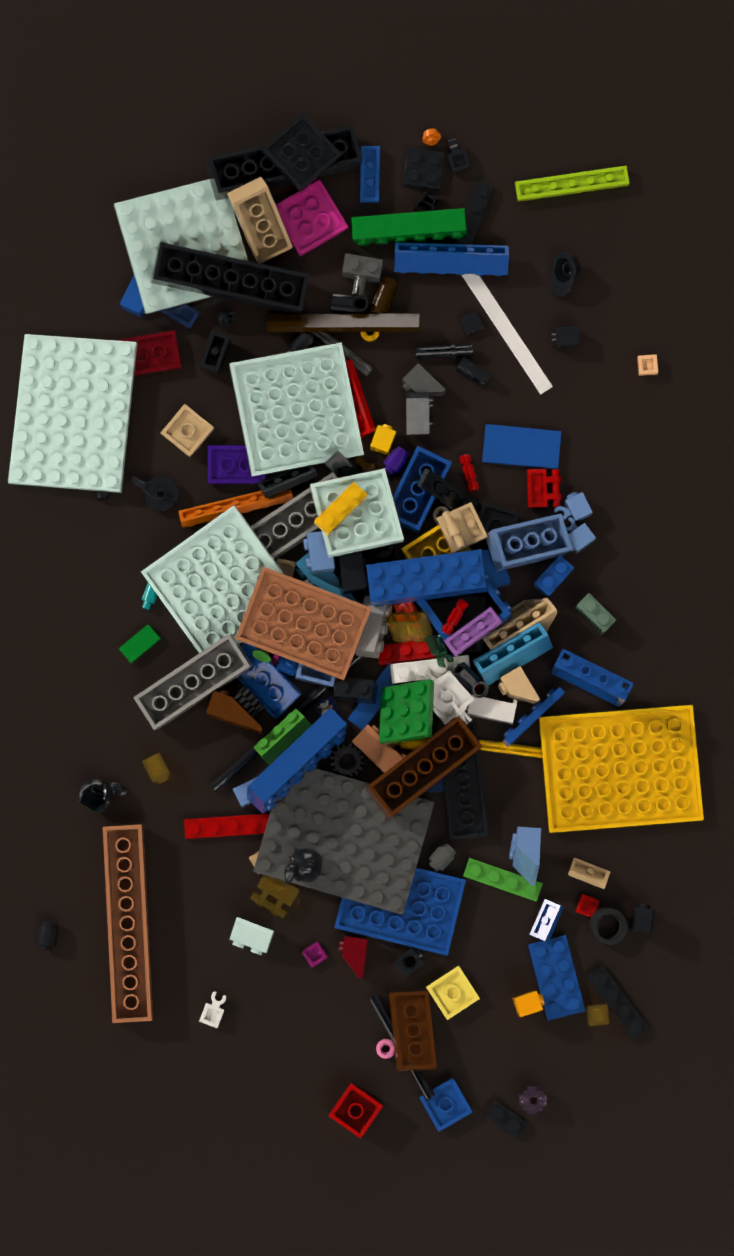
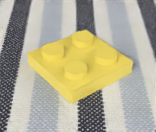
(452, 992)

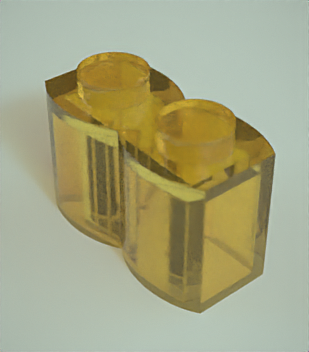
(409, 626)

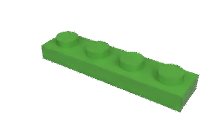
(501, 879)

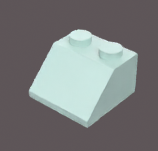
(251, 935)

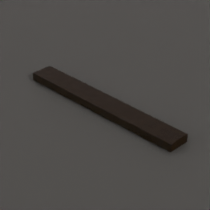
(343, 323)

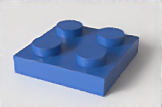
(446, 1105)

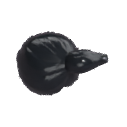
(99, 795)
(304, 866)

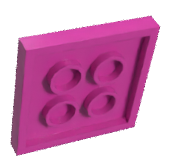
(311, 218)

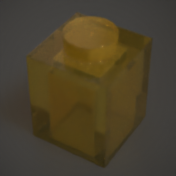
(157, 768)
(597, 1014)

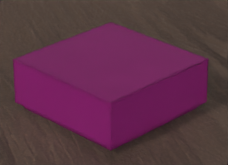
(314, 954)

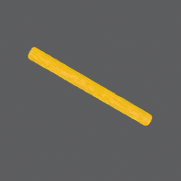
(512, 749)

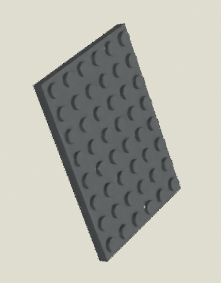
(360, 848)

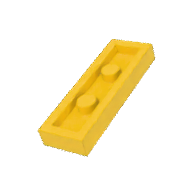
(340, 508)

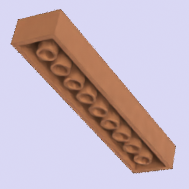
(128, 923)

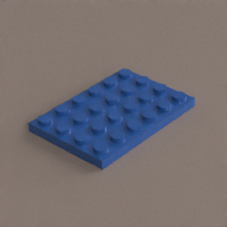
(426, 920)

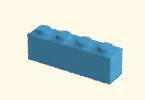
(325, 581)
(513, 653)

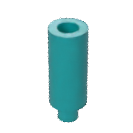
(149, 597)

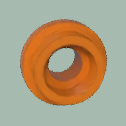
(431, 136)

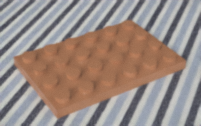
(303, 623)

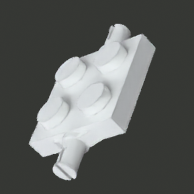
(450, 697)

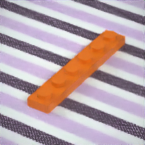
(244, 503)

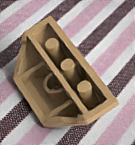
(523, 617)

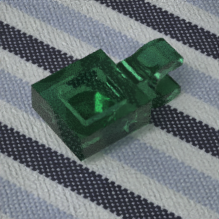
(437, 647)

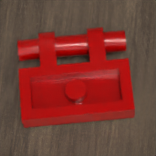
(537, 488)

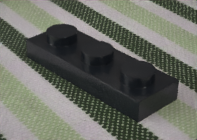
(286, 480)

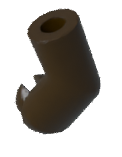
(366, 467)

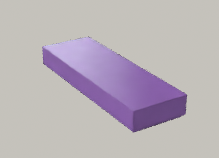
(473, 631)

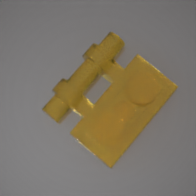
(283, 892)

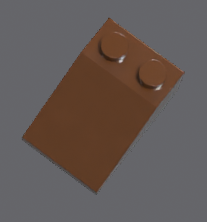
(226, 709)

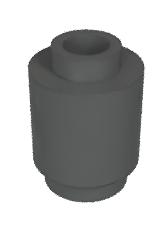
(441, 857)

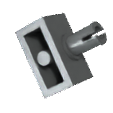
(362, 270)

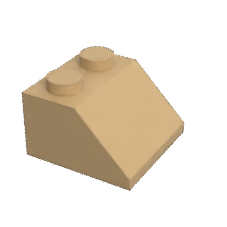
(517, 686)

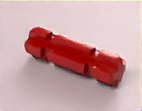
(469, 473)
(455, 616)

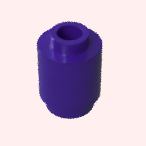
(395, 460)

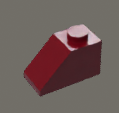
(354, 953)

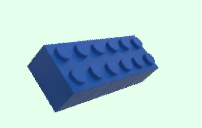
(427, 578)
(297, 761)

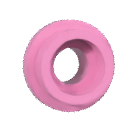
(385, 1055)

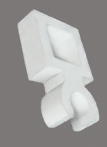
(213, 1013)

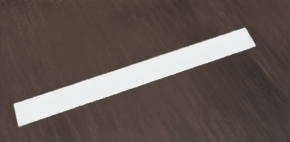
(508, 332)

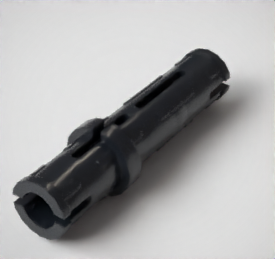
(444, 351)

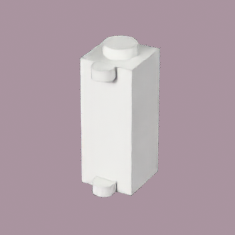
(492, 709)

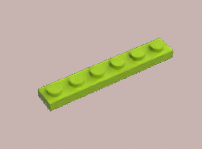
(572, 183)

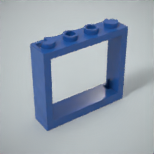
(492, 591)
(591, 678)

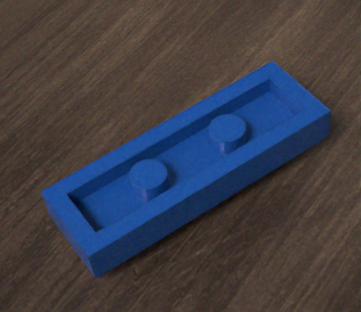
(370, 174)

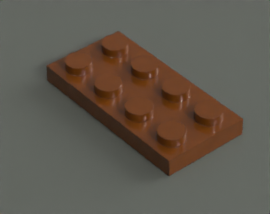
(412, 1031)

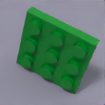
(406, 712)

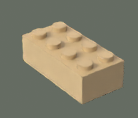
(260, 220)

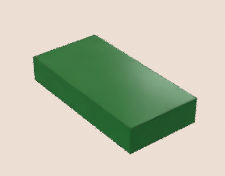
(139, 643)

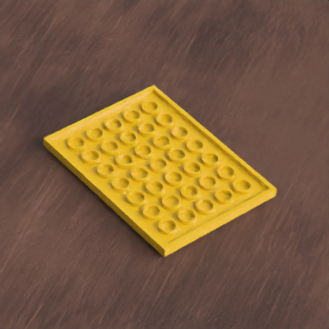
(621, 768)

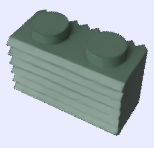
(595, 613)

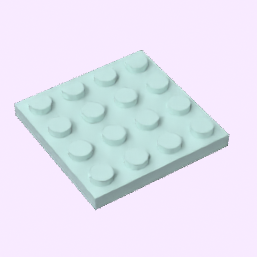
(370, 524)

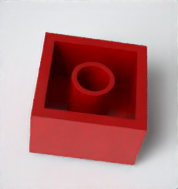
(355, 1110)

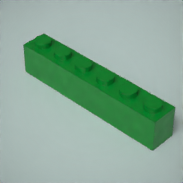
(409, 226)

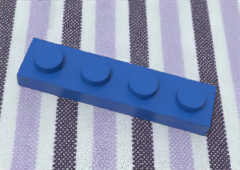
(526, 721)

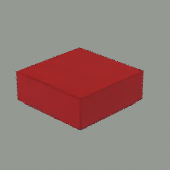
(587, 905)

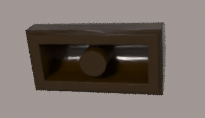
(384, 296)

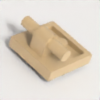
(461, 527)

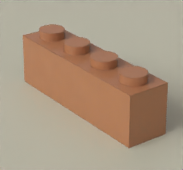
(381, 755)

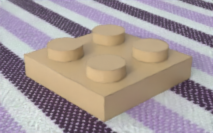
(187, 430)

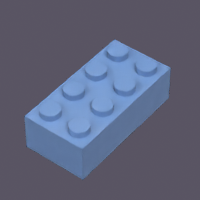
(528, 542)

